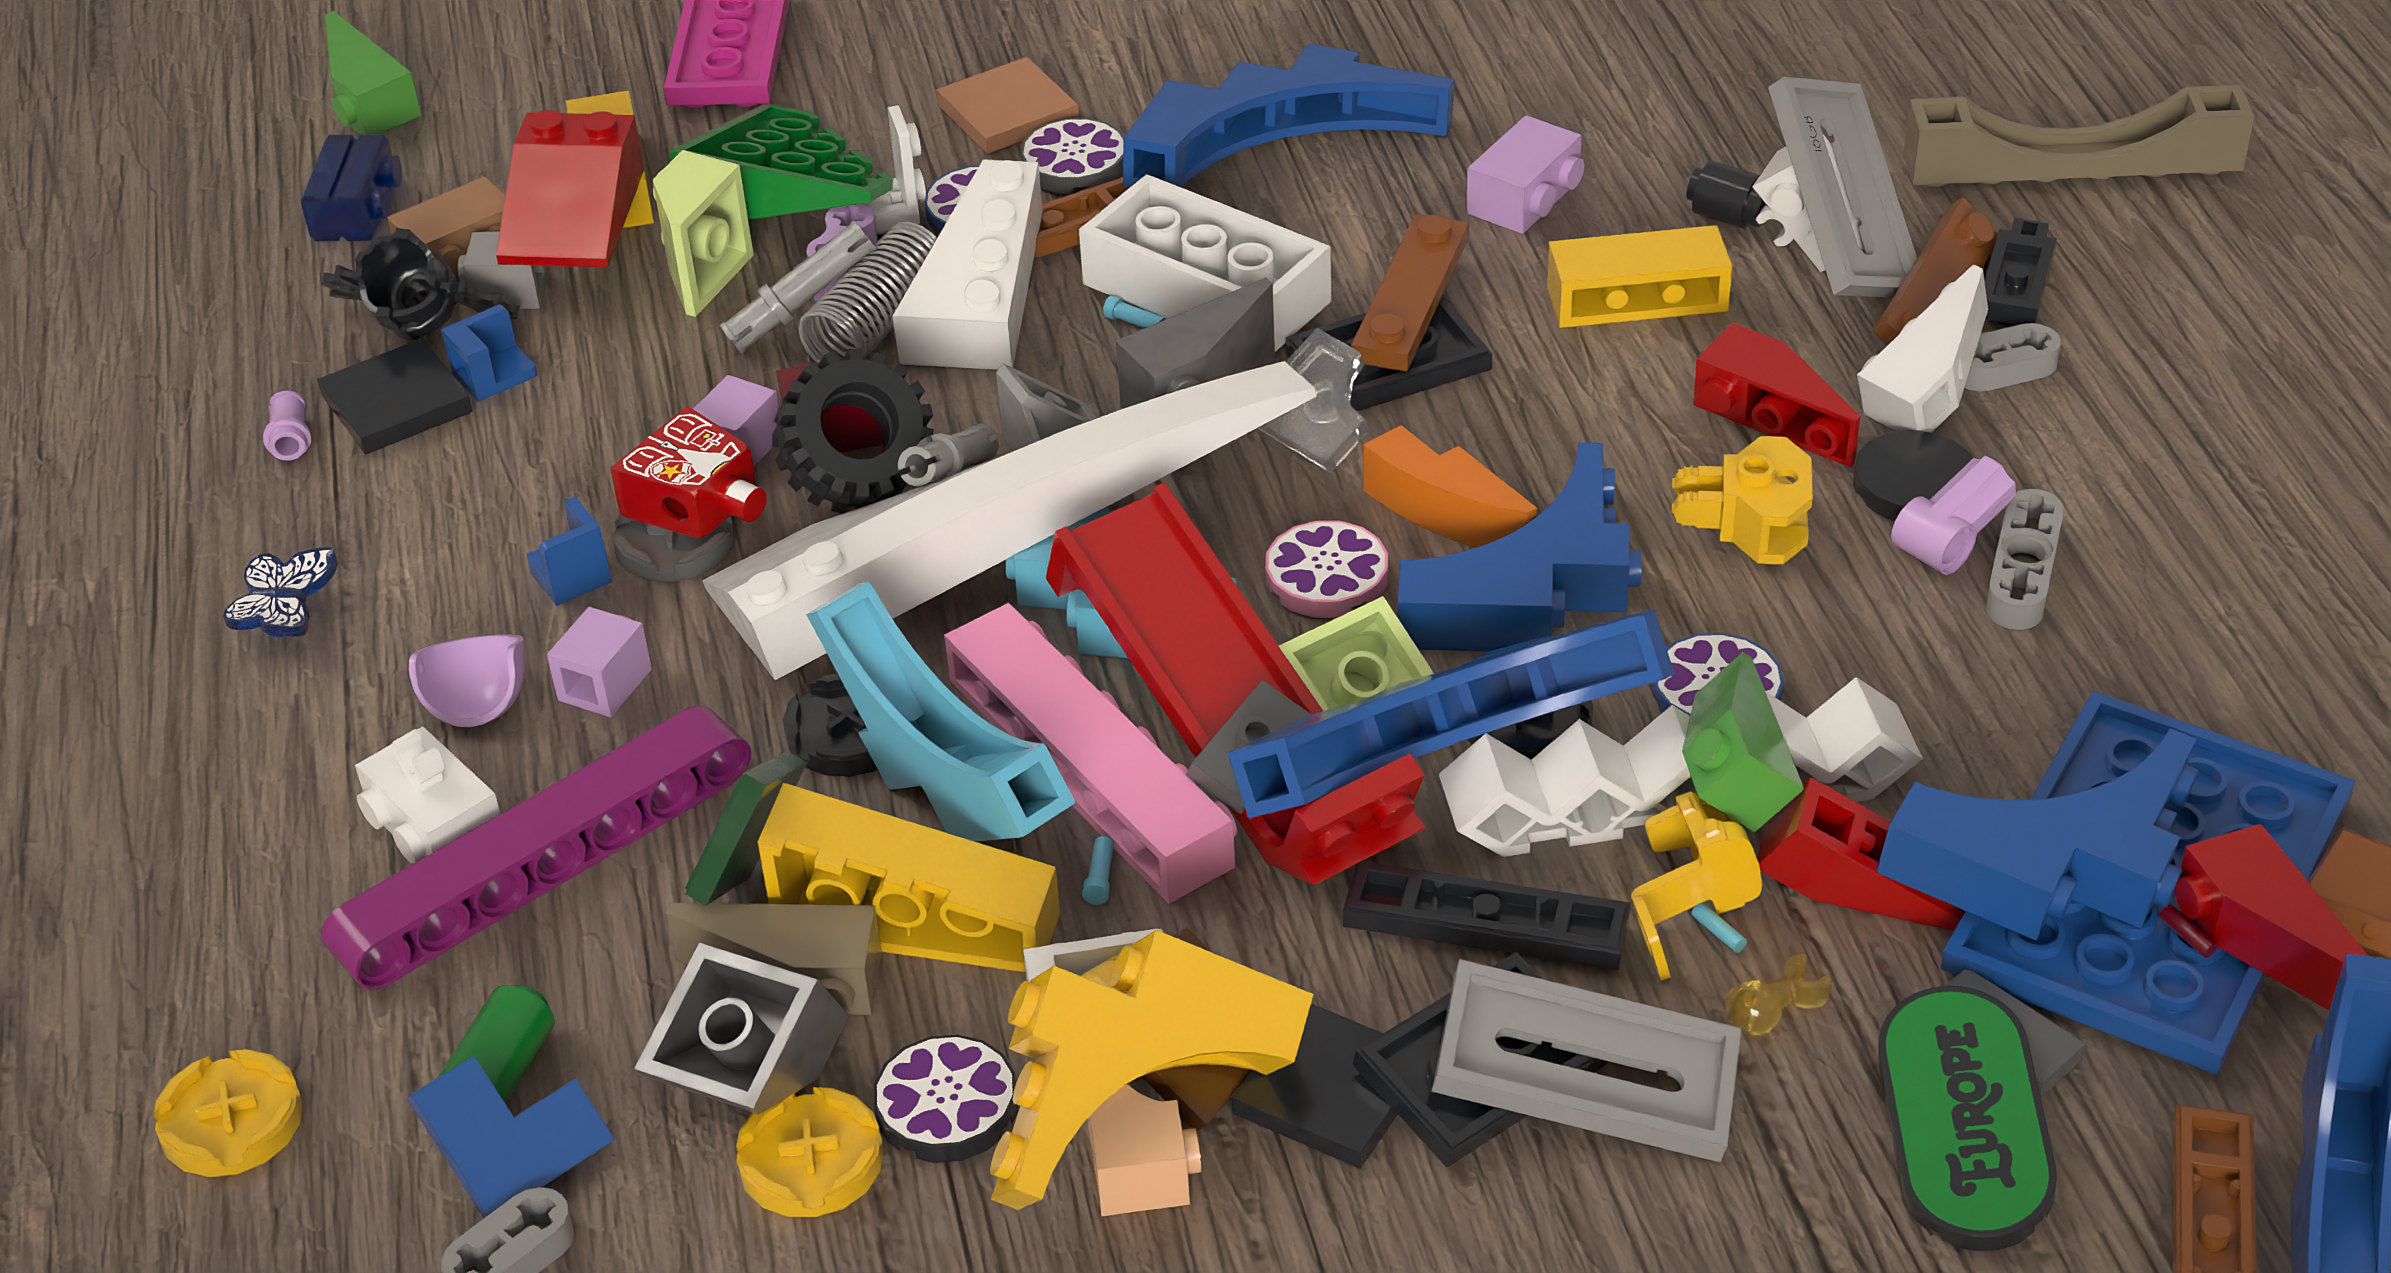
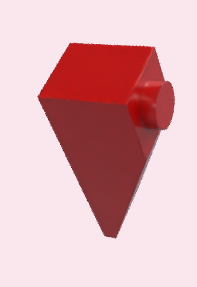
(1832, 854)
(2264, 911)

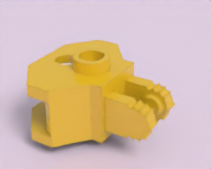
(1751, 499)

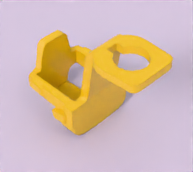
(1721, 869)

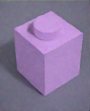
(743, 411)
(599, 661)

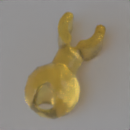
(1759, 1005)

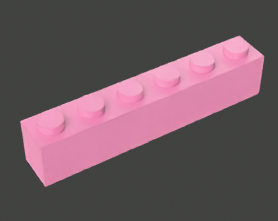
(1108, 763)

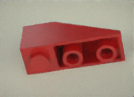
(1774, 392)

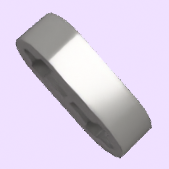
(2013, 356)
(505, 1243)

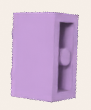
(1524, 174)

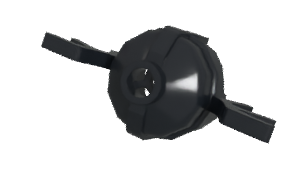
(408, 286)

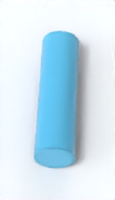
(1719, 927)

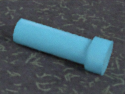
(1116, 309)
(1096, 886)

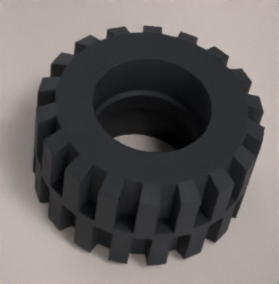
(859, 384)

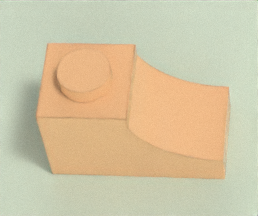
(1141, 1153)

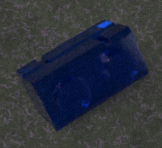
(350, 187)

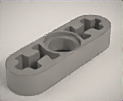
(2032, 577)

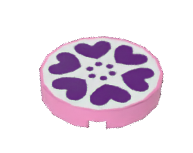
(1326, 568)

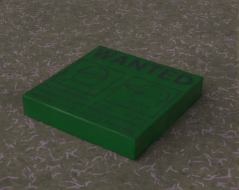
(734, 842)

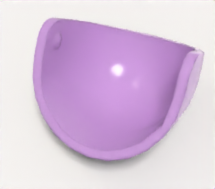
(469, 678)

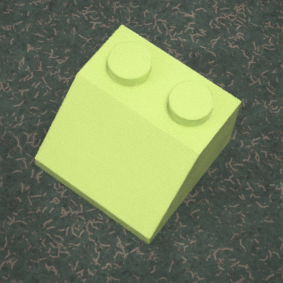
(702, 225)

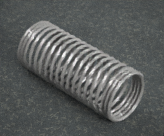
(893, 265)

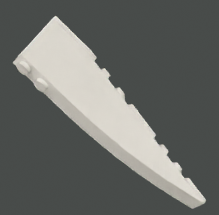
(981, 516)

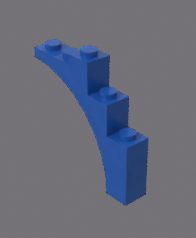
(1323, 91)
(1447, 708)

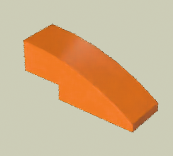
(1443, 491)

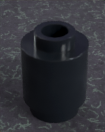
(1725, 194)

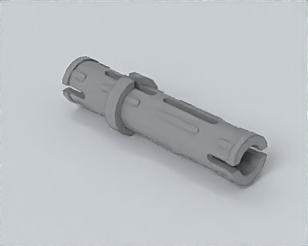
(797, 287)
(947, 454)

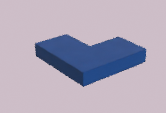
(503, 1153)

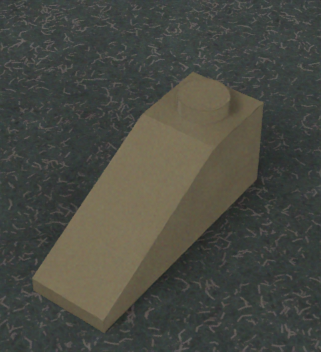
(819, 941)

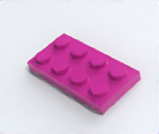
(726, 52)

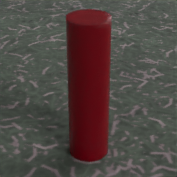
(2188, 931)

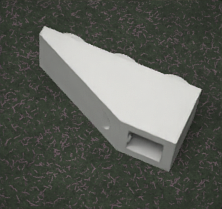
(1927, 365)

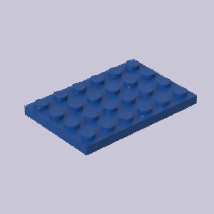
(2149, 979)

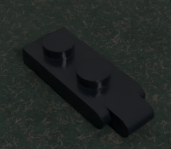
(2019, 272)

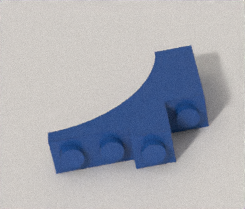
(1527, 580)
(2035, 856)
(2345, 1172)

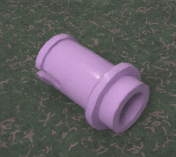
(287, 433)

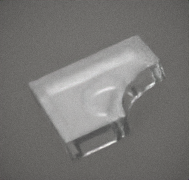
(1326, 425)

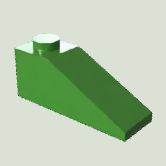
(369, 84)
(1738, 748)

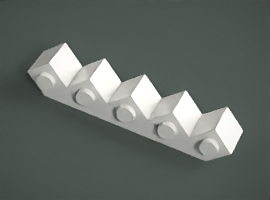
(1596, 787)

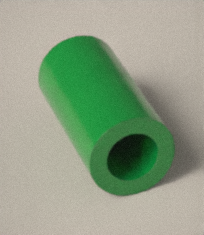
(506, 1036)

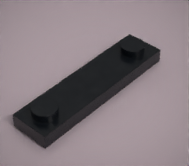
(1487, 915)

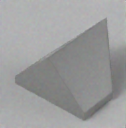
(1035, 409)

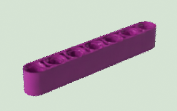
(534, 847)

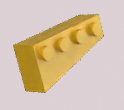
(928, 887)

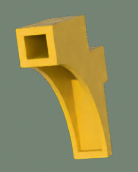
(1090, 1040)

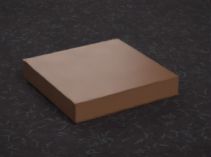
(1005, 104)

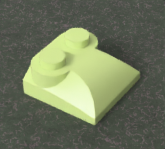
(1355, 656)

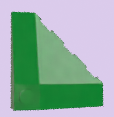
(789, 163)

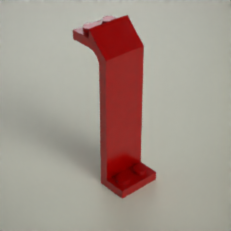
(1203, 658)

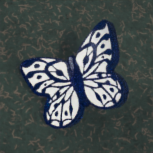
(280, 592)

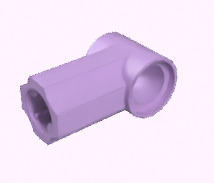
(1947, 525)

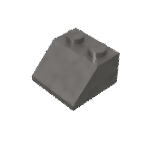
(742, 1031)

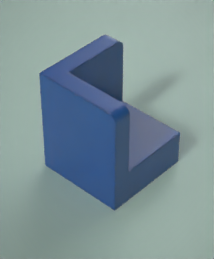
(485, 353)
(573, 560)

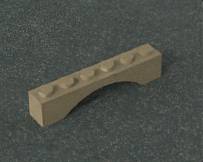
(2187, 133)

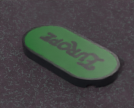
(1966, 1118)

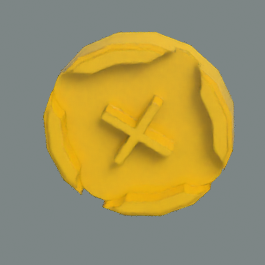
(228, 1113)
(810, 1153)

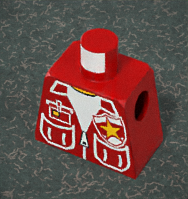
(688, 478)

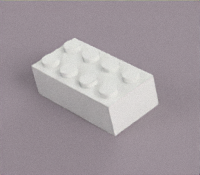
(1182, 250)

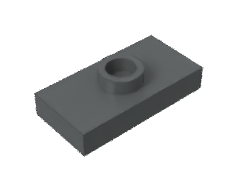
(1257, 716)

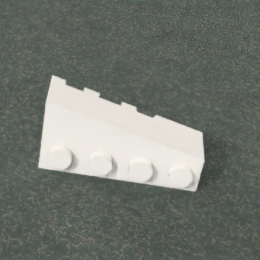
(977, 276)

